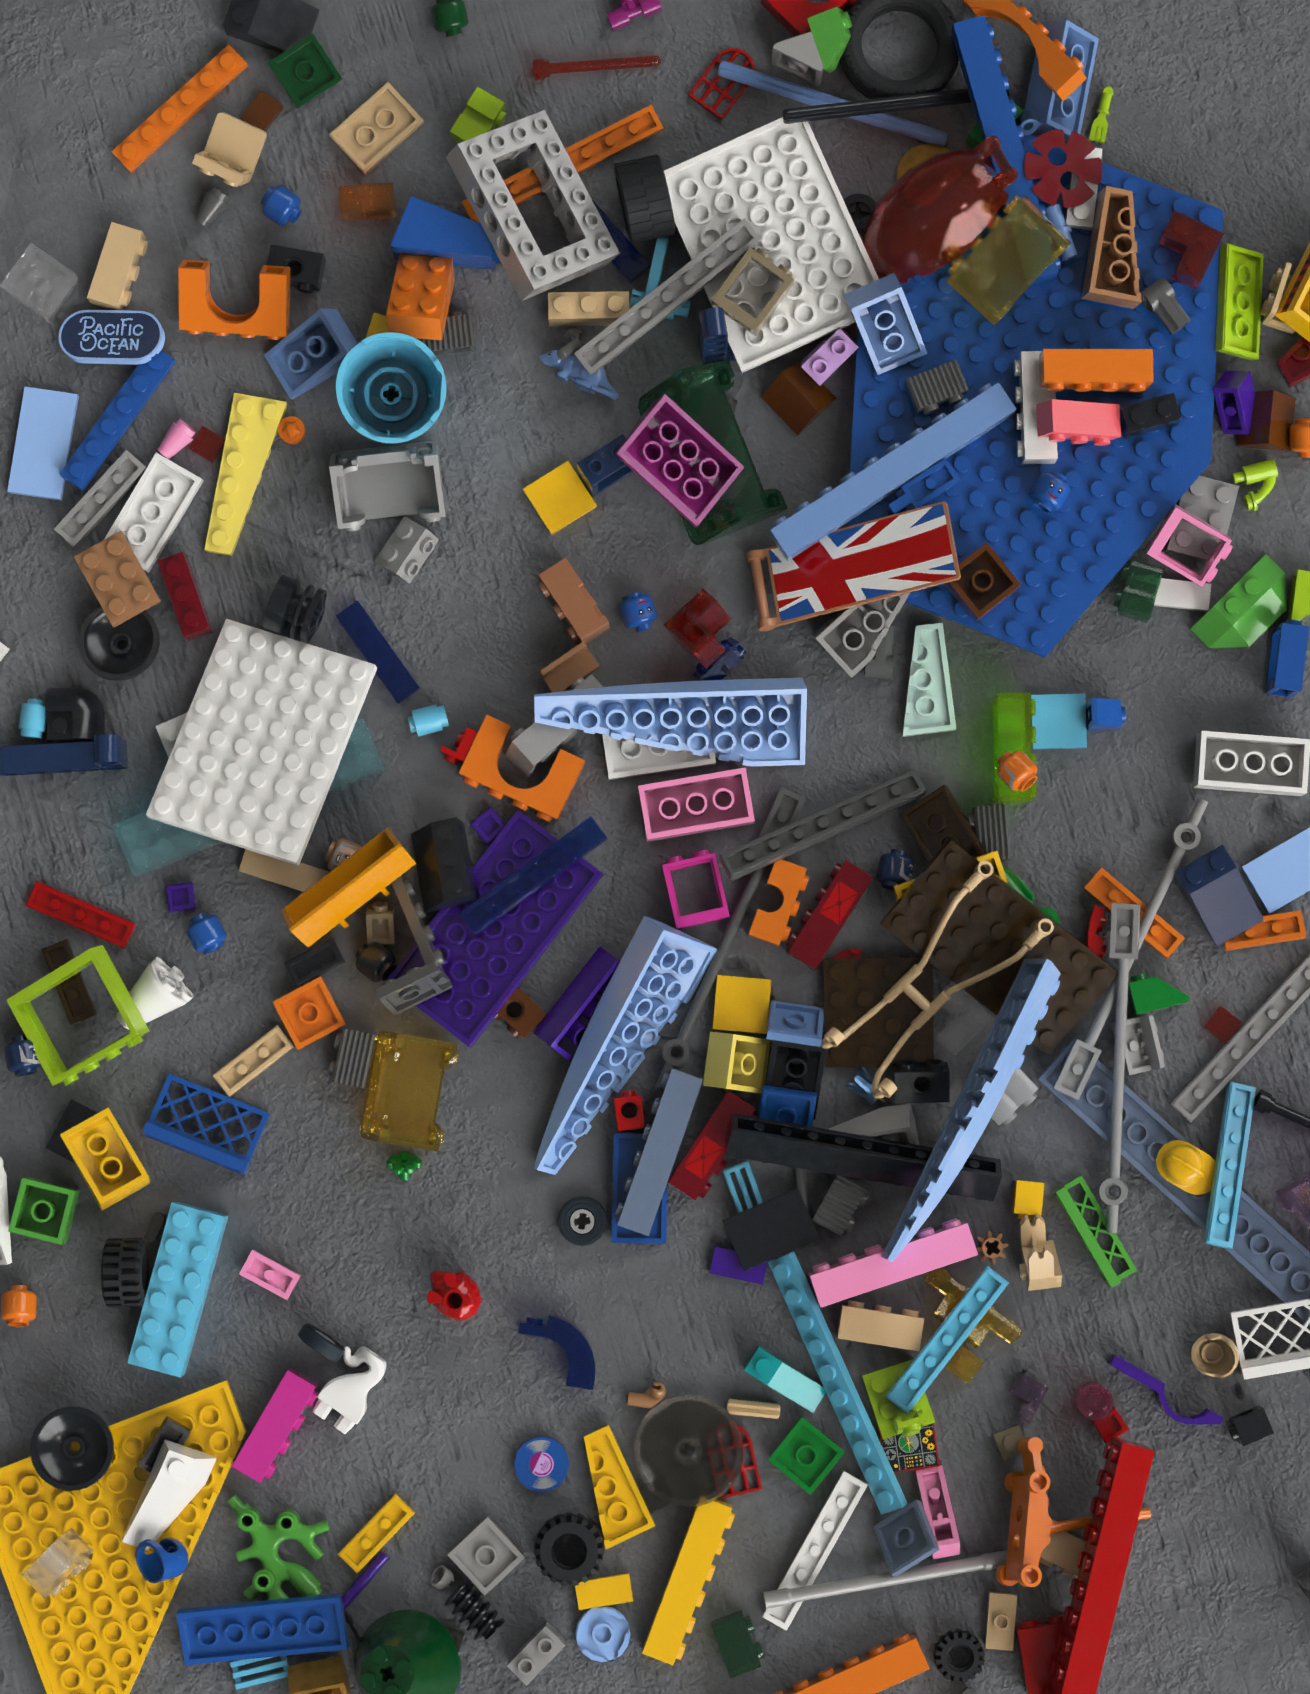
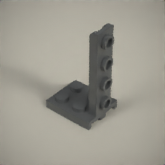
(419, 982)

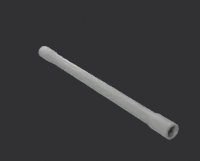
(787, 1596)

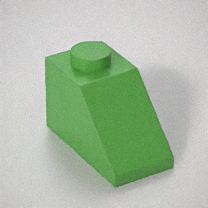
(830, 35)

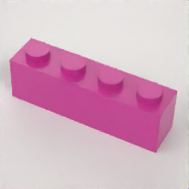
(275, 1426)

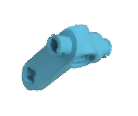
(655, 277)

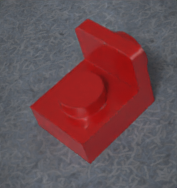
(463, 743)

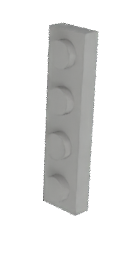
(100, 499)

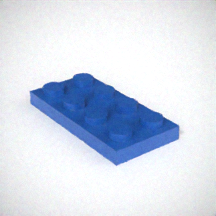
(624, 1153)

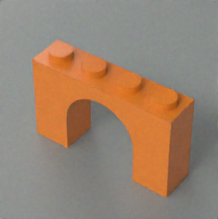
(201, 314)
(546, 798)

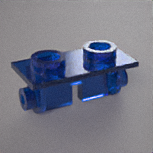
(730, 658)

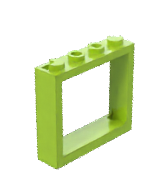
(35, 1031)

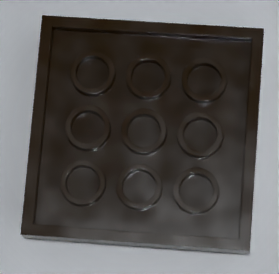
(853, 989)

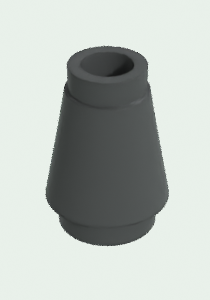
(212, 206)

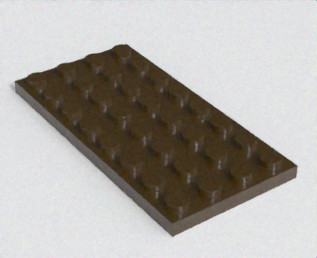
(990, 929)

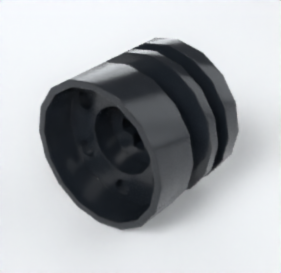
(298, 610)

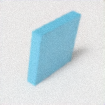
(1060, 721)

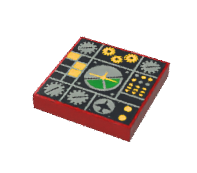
(913, 1451)

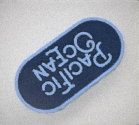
(111, 337)

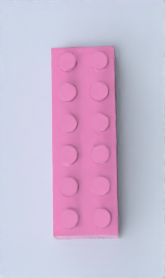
(871, 1271)

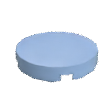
(602, 1633)

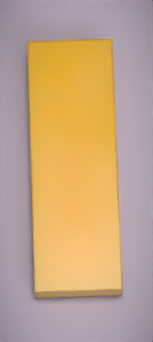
(376, 1533)

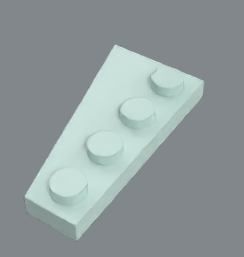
(929, 687)

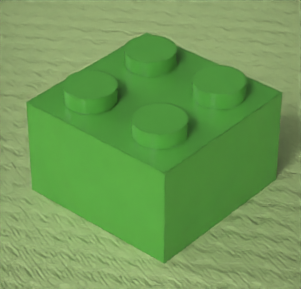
(44, 1210)

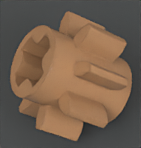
(998, 1245)

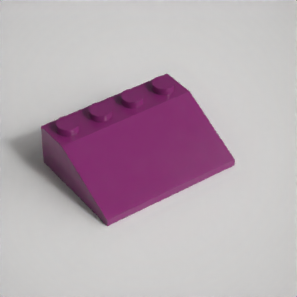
(679, 459)

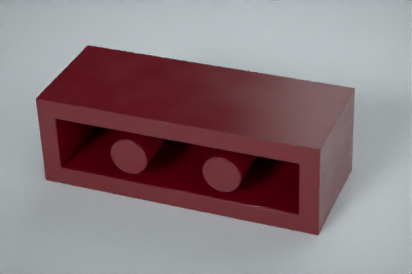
(185, 596)

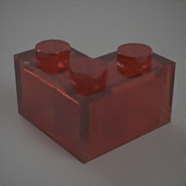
(1195, 242)
(696, 625)

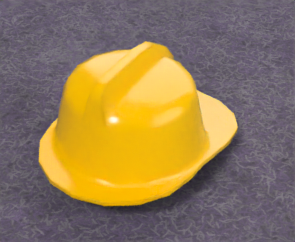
(1186, 1167)

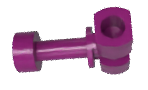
(631, 9)

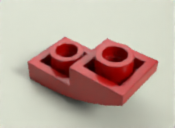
(1095, 923)

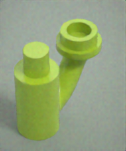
(1261, 471)

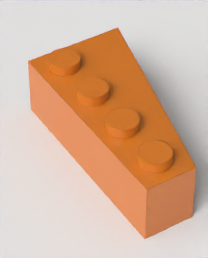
(1096, 370)

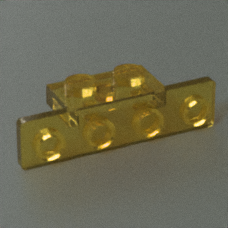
(991, 1320)

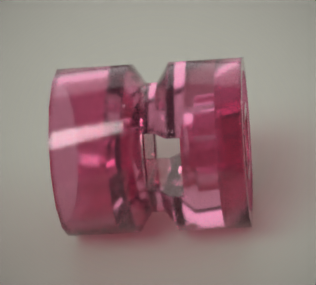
(1093, 1400)

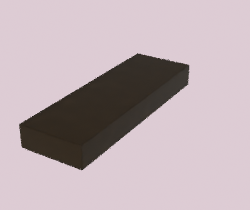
(72, 991)

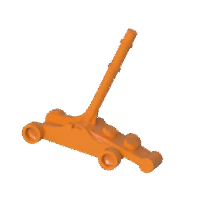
(1030, 1519)

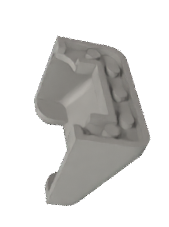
(387, 483)

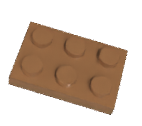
(117, 579)

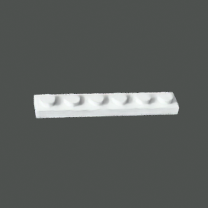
(818, 1544)

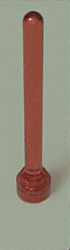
(543, 68)

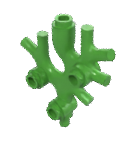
(265, 1546)

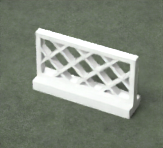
(1273, 1363)

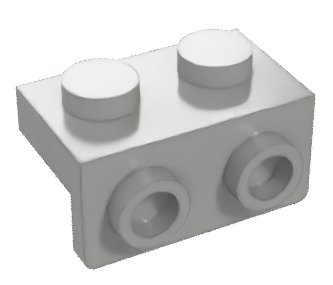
(407, 549)
(1142, 1045)

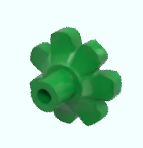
(403, 1164)

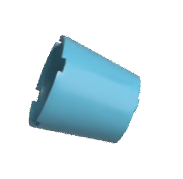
(388, 363)

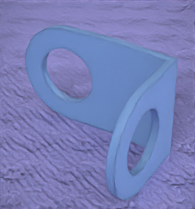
(1031, 124)

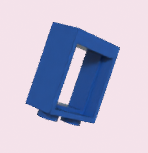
(1287, 659)

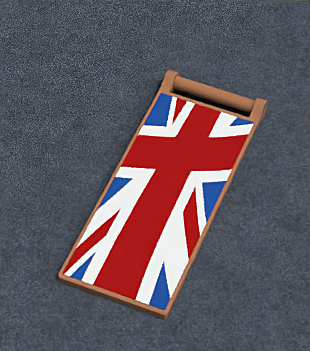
(858, 566)

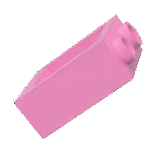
(1165, 531)

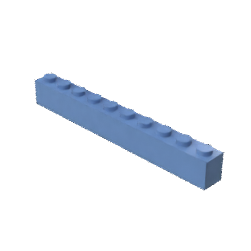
(892, 471)

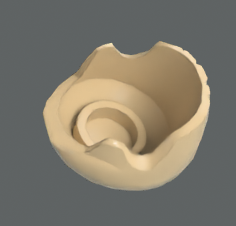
(1215, 1355)

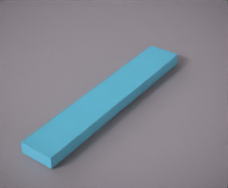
(1229, 1165)
(946, 1339)

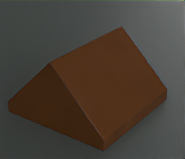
(797, 398)
(1270, 422)

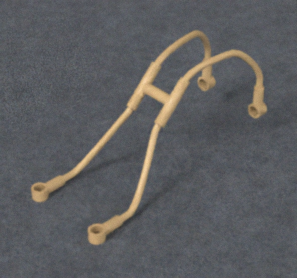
(835, 1037)

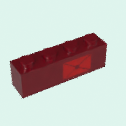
(829, 915)
(708, 1149)

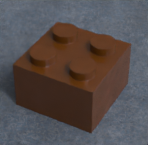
(983, 583)

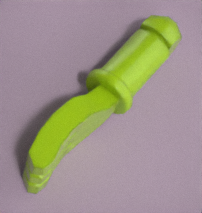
(1100, 124)

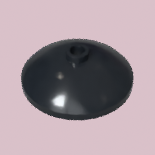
(101, 642)
(53, 1453)

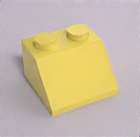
(736, 1062)

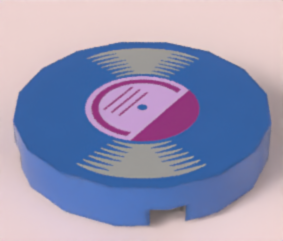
(541, 1463)

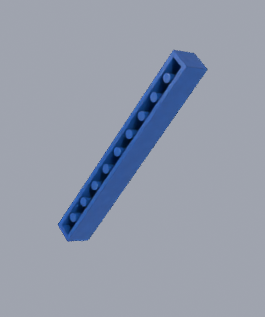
(994, 109)

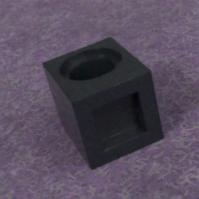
(1250, 1426)

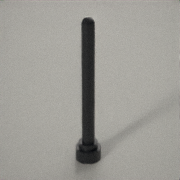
(1266, 1103)

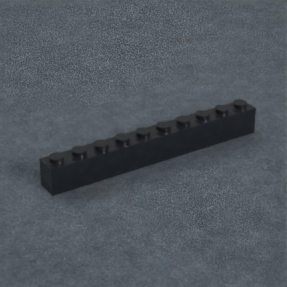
(851, 1155)

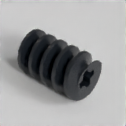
(474, 1611)

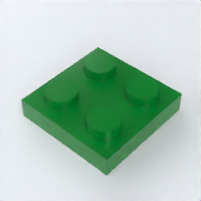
(806, 1455)

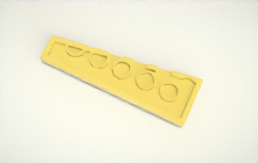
(246, 448)

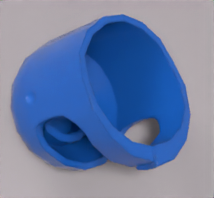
(165, 1562)

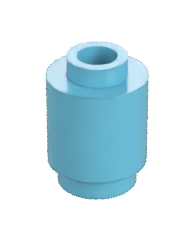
(32, 719)
(428, 720)

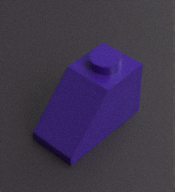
(1235, 401)

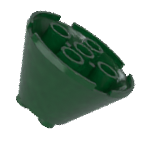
(407, 1656)

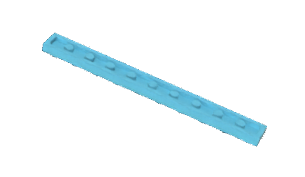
(837, 1383)

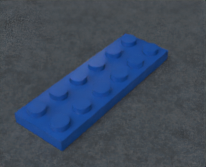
(262, 1629)

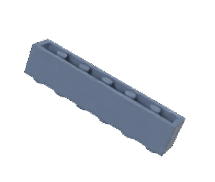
(659, 1151)

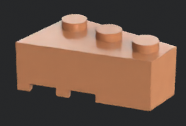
(573, 602)

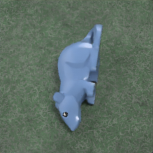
(573, 369)

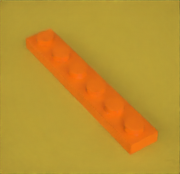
(179, 108)

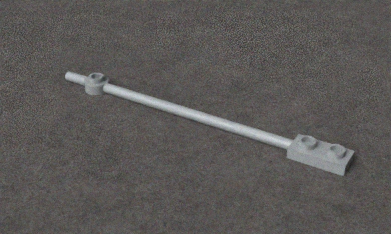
(1124, 946)
(1084, 1055)

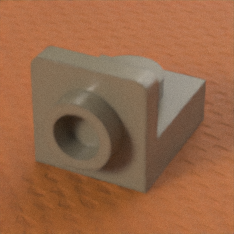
(380, 923)

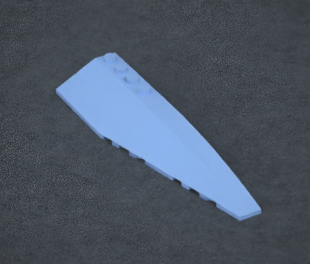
(980, 1094)

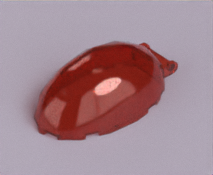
(937, 211)

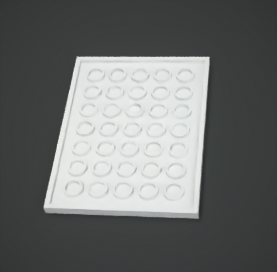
(793, 204)
(262, 742)

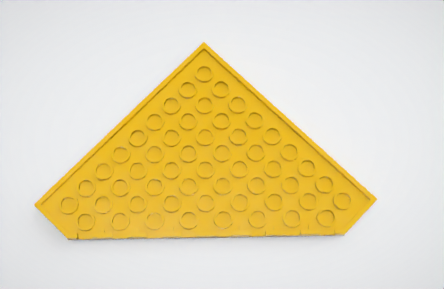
(108, 1616)

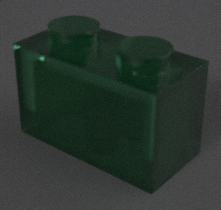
(737, 1643)

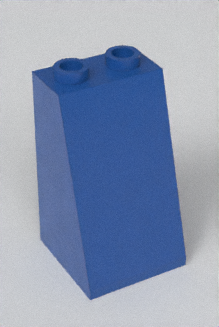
(441, 233)

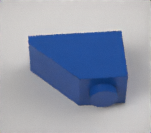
(1104, 714)

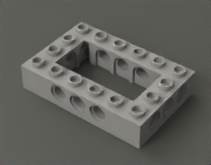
(501, 219)

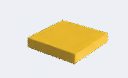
(559, 497)
(741, 1004)

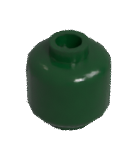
(449, 16)

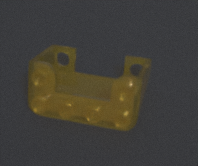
(1007, 259)

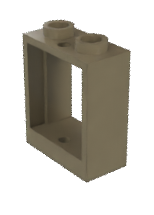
(738, 314)

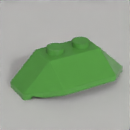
(1245, 609)

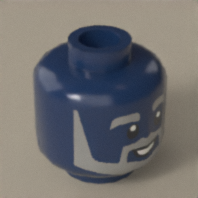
(894, 869)
(21, 1056)

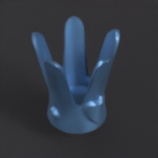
(865, 1082)

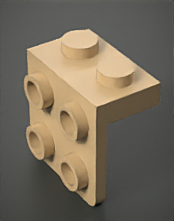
(231, 150)
(1278, 286)

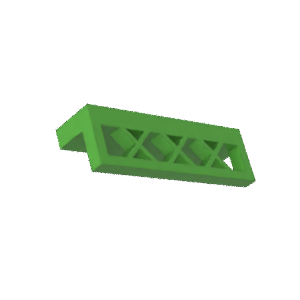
(1087, 1237)

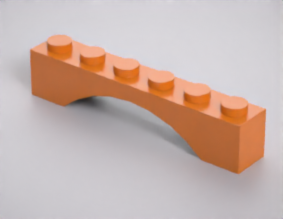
(1056, 69)

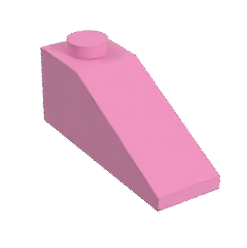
(939, 1510)

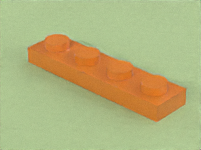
(1108, 890)

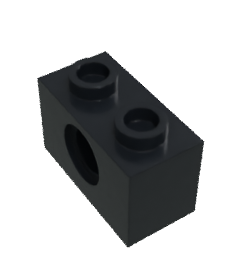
(311, 263)
(934, 1090)

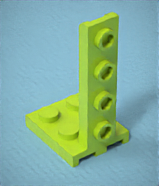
(890, 1417)

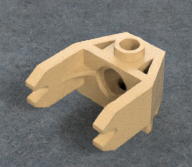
(1039, 1256)

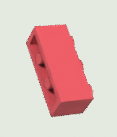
(1078, 421)

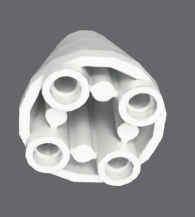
(158, 991)

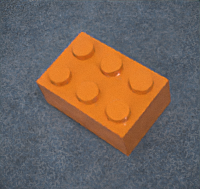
(420, 296)

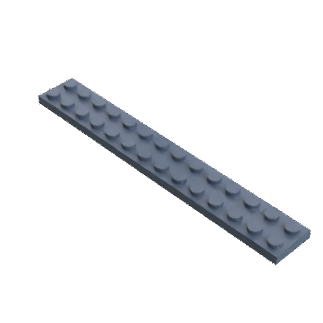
(1259, 1240)

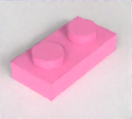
(270, 1274)

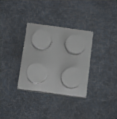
(486, 1555)

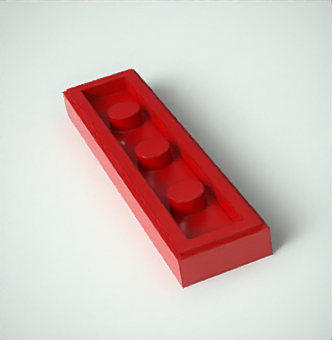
(80, 914)

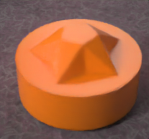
(291, 430)

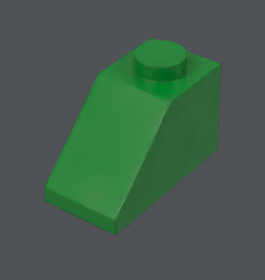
(1152, 994)

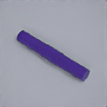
(364, 1579)

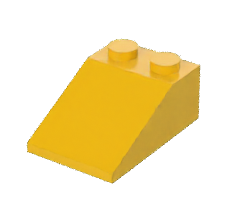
(105, 1159)

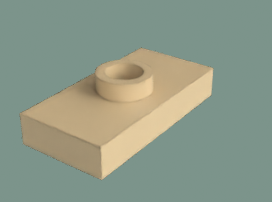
(1000, 1621)

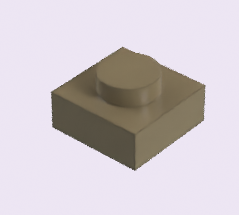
(1008, 1440)

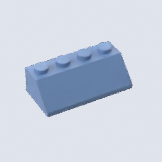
(1048, 106)

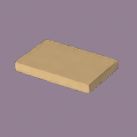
(376, 128)

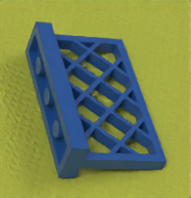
(191, 1143)

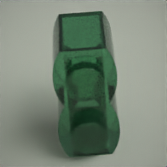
(1138, 590)

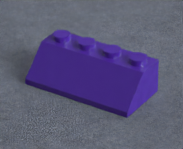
(572, 1012)

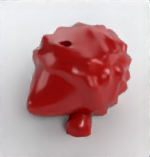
(454, 1294)

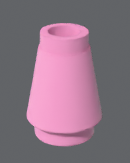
(176, 438)

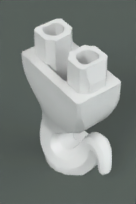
(349, 1391)

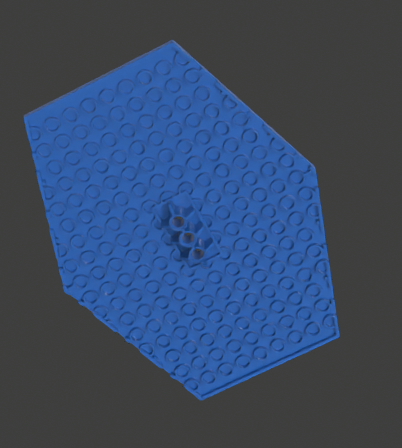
(1114, 488)

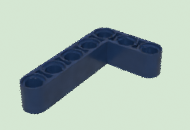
(713, 336)
(101, 754)

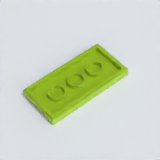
(1239, 302)

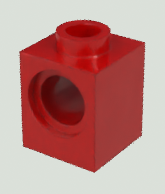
(629, 1123)

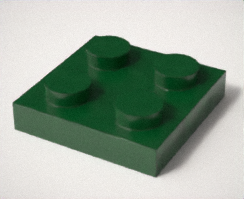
(305, 71)

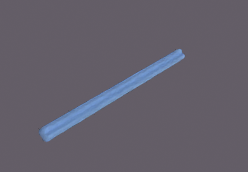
(814, 97)

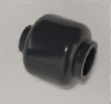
(375, 961)

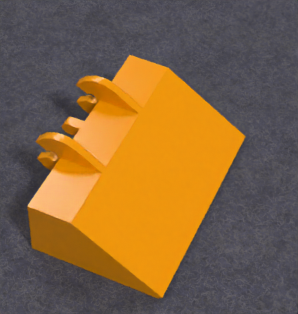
(347, 888)

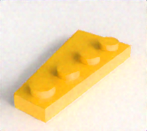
(616, 1492)

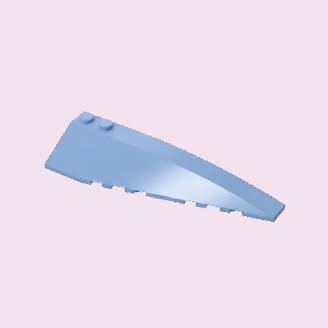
(749, 718)
(642, 996)

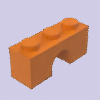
(772, 926)

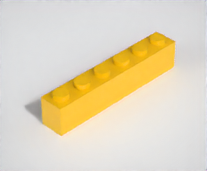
(687, 1580)

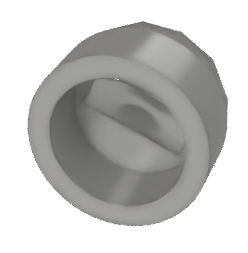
(441, 1577)

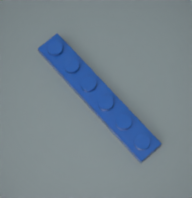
(116, 420)

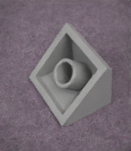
(799, 57)

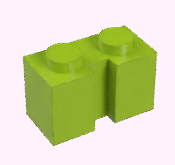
(479, 117)

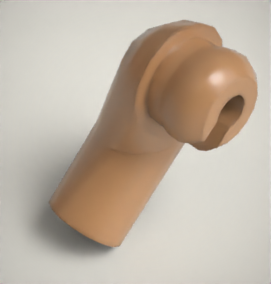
(649, 1398)

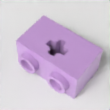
(829, 355)

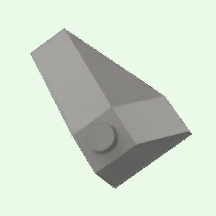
(887, 1123)

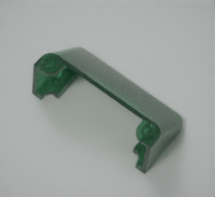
(702, 395)

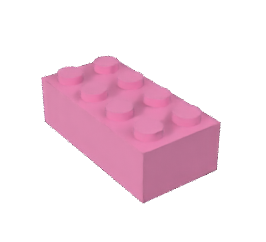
(696, 804)

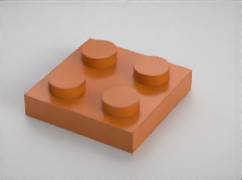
(309, 1013)

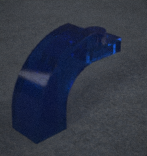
(574, 1342)

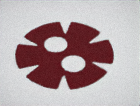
(1050, 186)

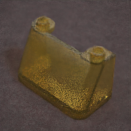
(406, 1090)

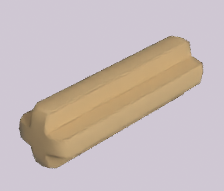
(753, 1408)

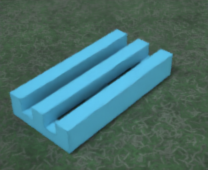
(736, 1168)
(258, 1680)

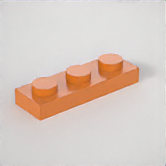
(1272, 930)

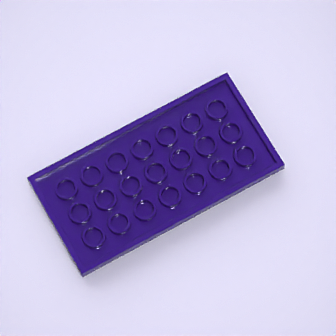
(496, 961)

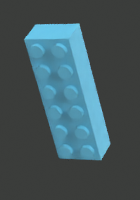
(178, 1289)

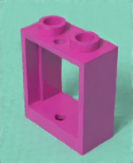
(703, 917)

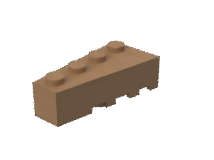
(1112, 259)

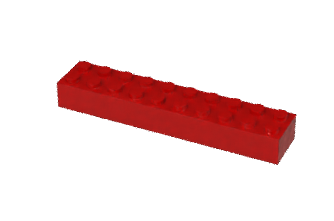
(1101, 1568)

